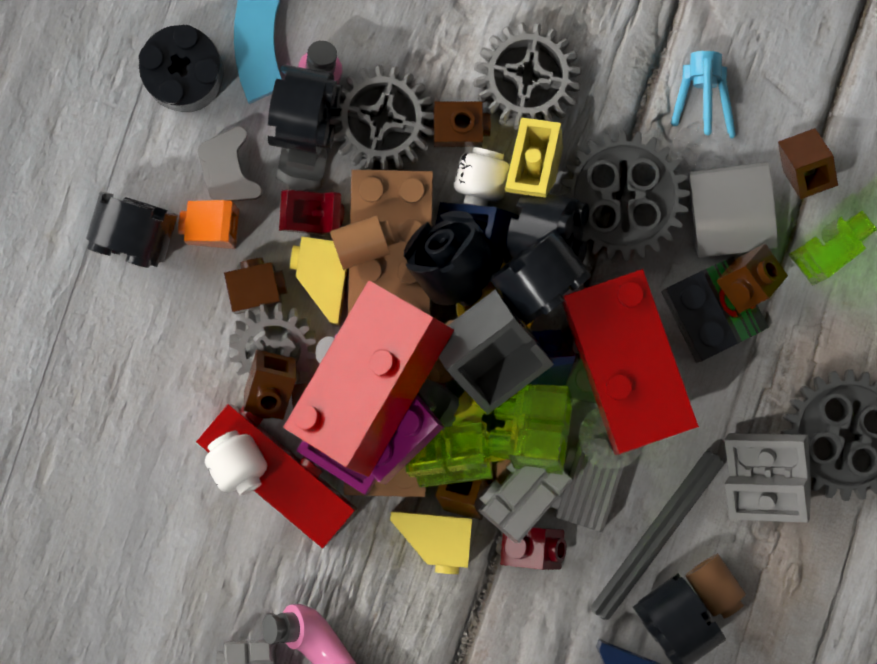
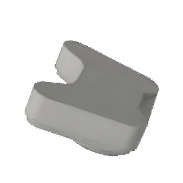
(223, 170)

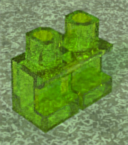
(840, 245)
(538, 430)
(453, 457)

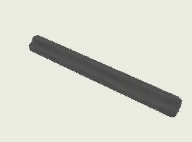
(657, 535)

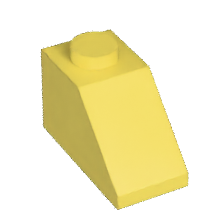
(535, 158)
(321, 275)
(437, 538)

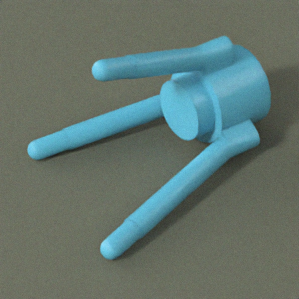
(706, 73)

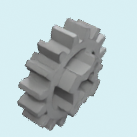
(274, 330)

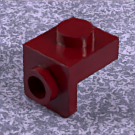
(310, 212)
(538, 550)

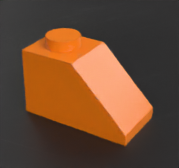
(210, 223)

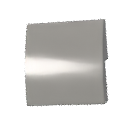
(732, 209)
(768, 477)

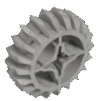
(509, 74)
(400, 124)

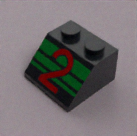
(708, 316)

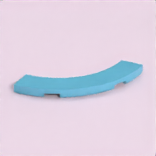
(256, 47)

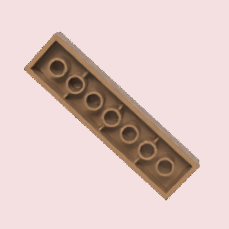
(406, 204)

